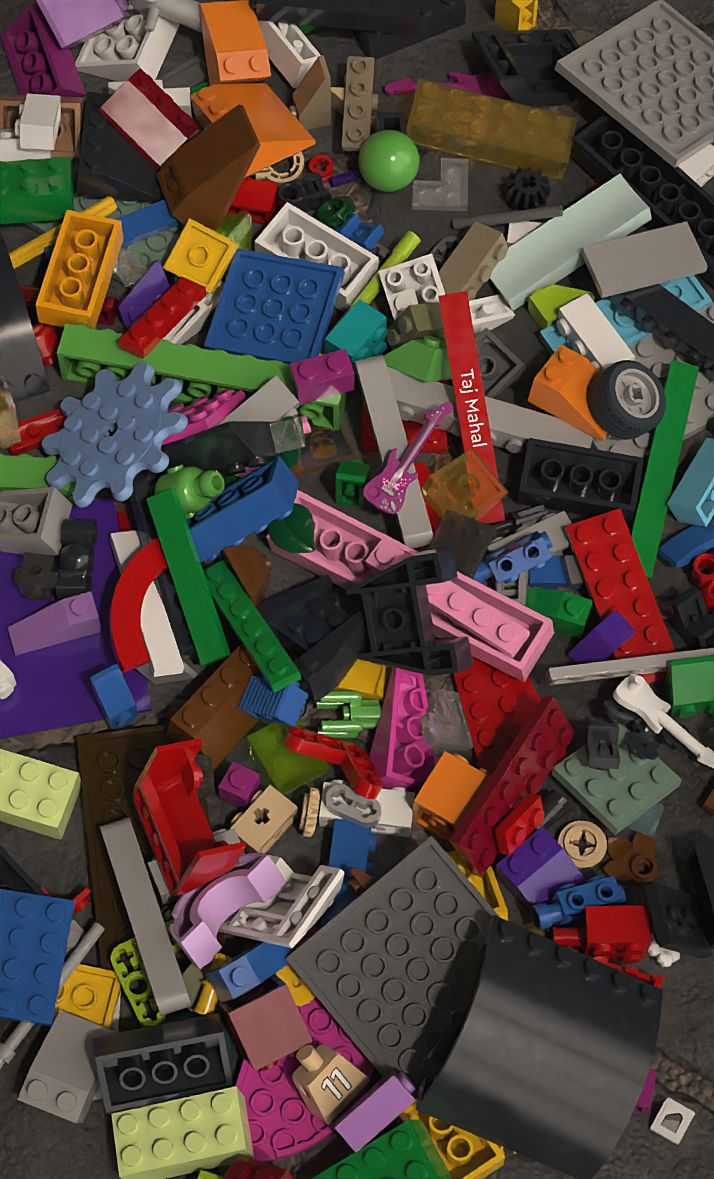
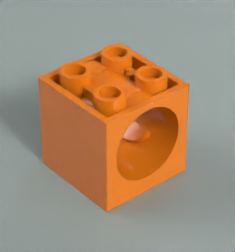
(448, 795)

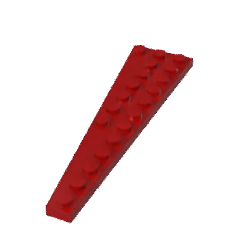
(491, 699)

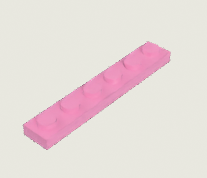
(459, 605)

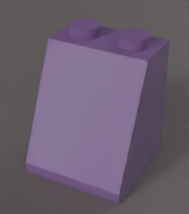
(81, 20)

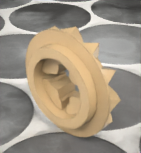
(309, 812)
(593, 837)

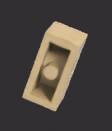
(279, 814)

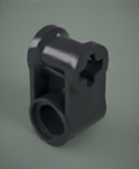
(304, 192)

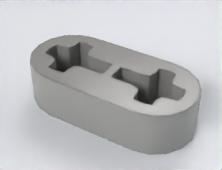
(349, 812)

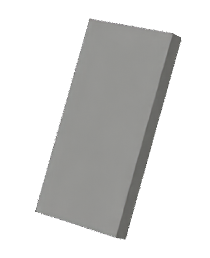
(644, 259)

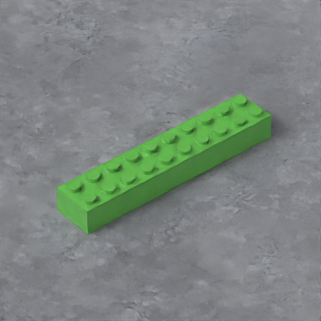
(200, 371)

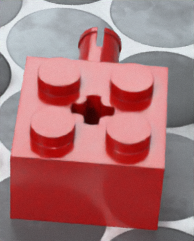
(610, 933)

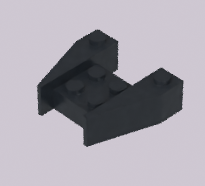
(402, 620)
(317, 633)

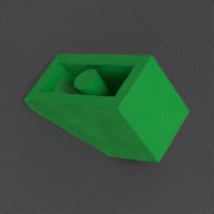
(350, 481)

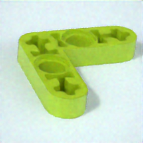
(131, 948)

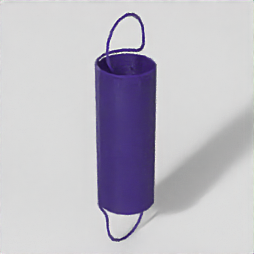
(343, 178)

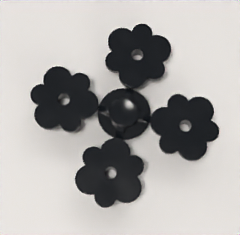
(641, 740)

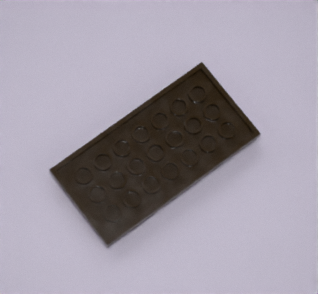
(108, 772)

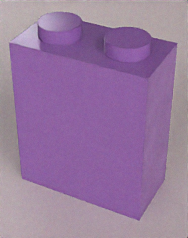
(375, 1109)

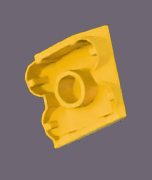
(368, 678)

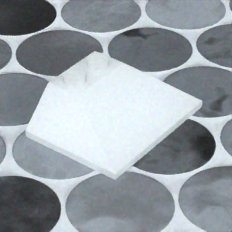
(291, 911)

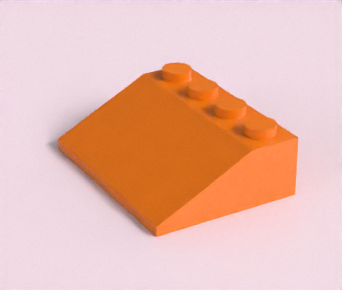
(272, 121)

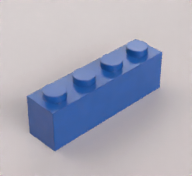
(348, 850)

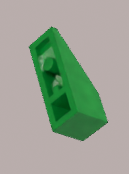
(565, 609)

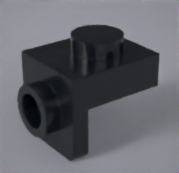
(602, 746)

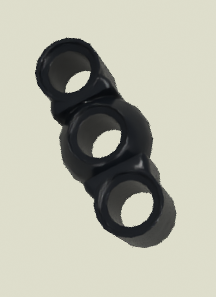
(76, 557)

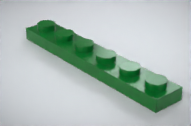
(250, 627)

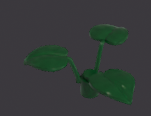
(296, 530)

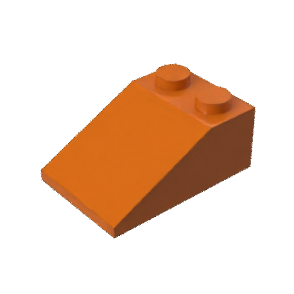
(233, 43)
(564, 388)

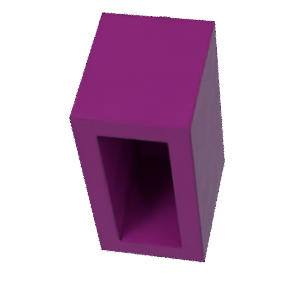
(322, 376)

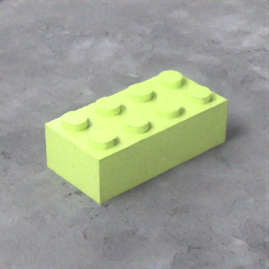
(36, 794)
(182, 1135)

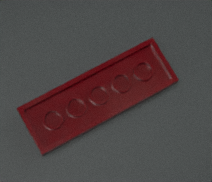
(517, 774)

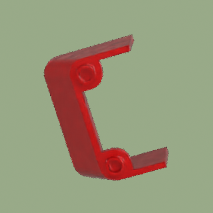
(176, 821)

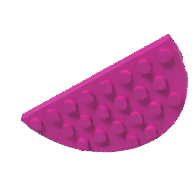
(275, 1109)

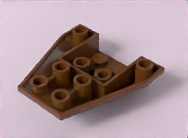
(209, 169)

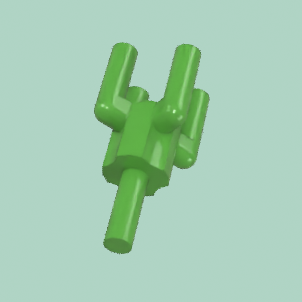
(355, 714)

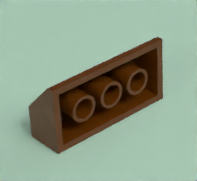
(214, 710)

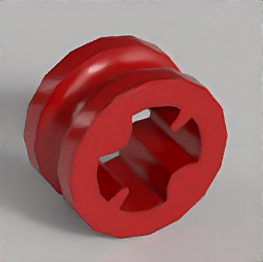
(324, 161)

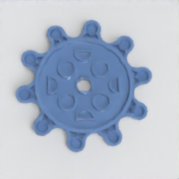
(113, 461)

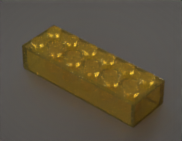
(490, 129)

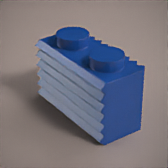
(277, 707)

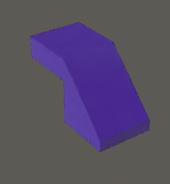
(602, 640)

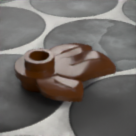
(629, 856)

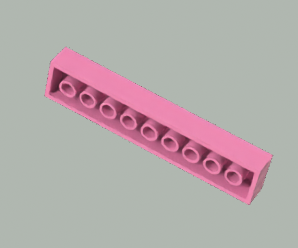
(341, 553)

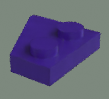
(143, 295)

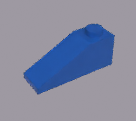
(248, 969)

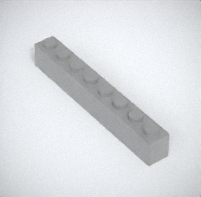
(509, 423)

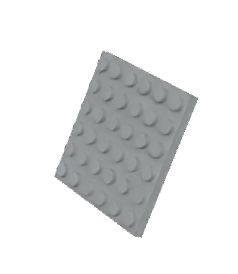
(652, 79)

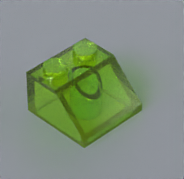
(280, 765)

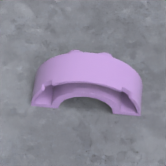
(206, 908)

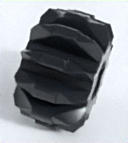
(527, 188)

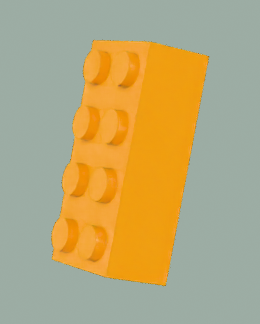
(79, 270)

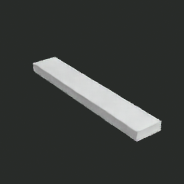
(154, 620)

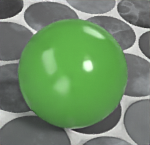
(388, 160)

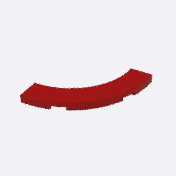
(127, 604)

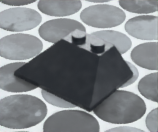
(527, 62)

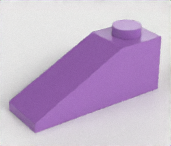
(56, 624)

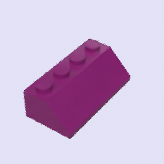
(38, 59)

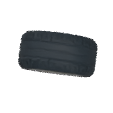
(627, 399)

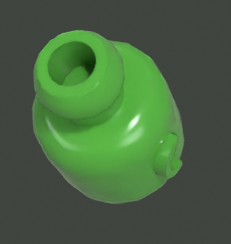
(193, 487)

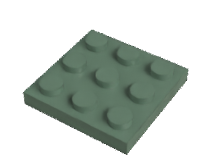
(617, 794)

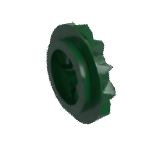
(335, 211)

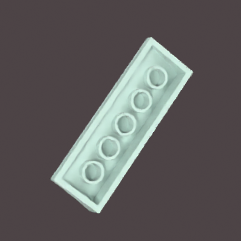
(557, 245)

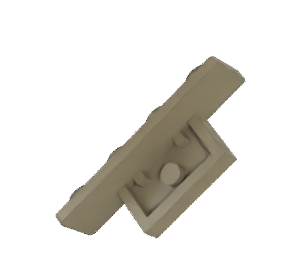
(358, 102)

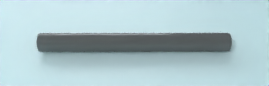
(509, 217)

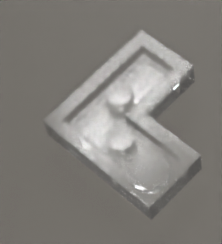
(447, 194)
(448, 725)

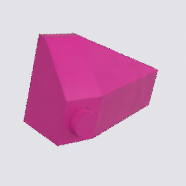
(399, 745)

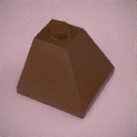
(250, 570)

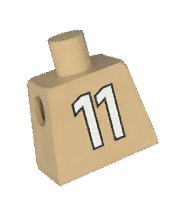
(326, 1081)

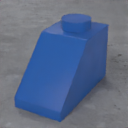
(114, 697)

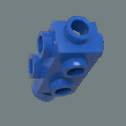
(515, 559)
(573, 900)

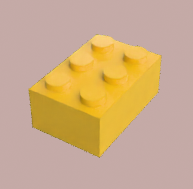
(462, 1152)

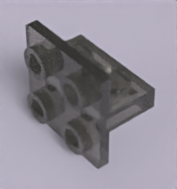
(467, 537)

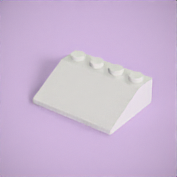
(128, 47)

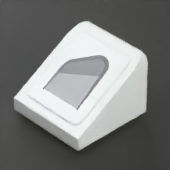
(672, 1120)

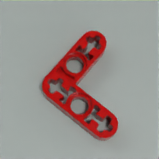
(349, 756)

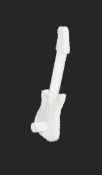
(638, 697)

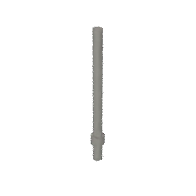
(7, 1049)

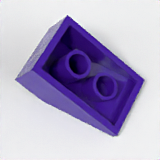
(538, 871)

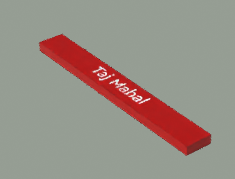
(468, 385)

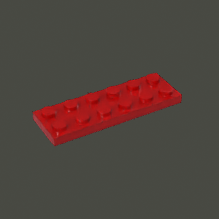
(619, 583)

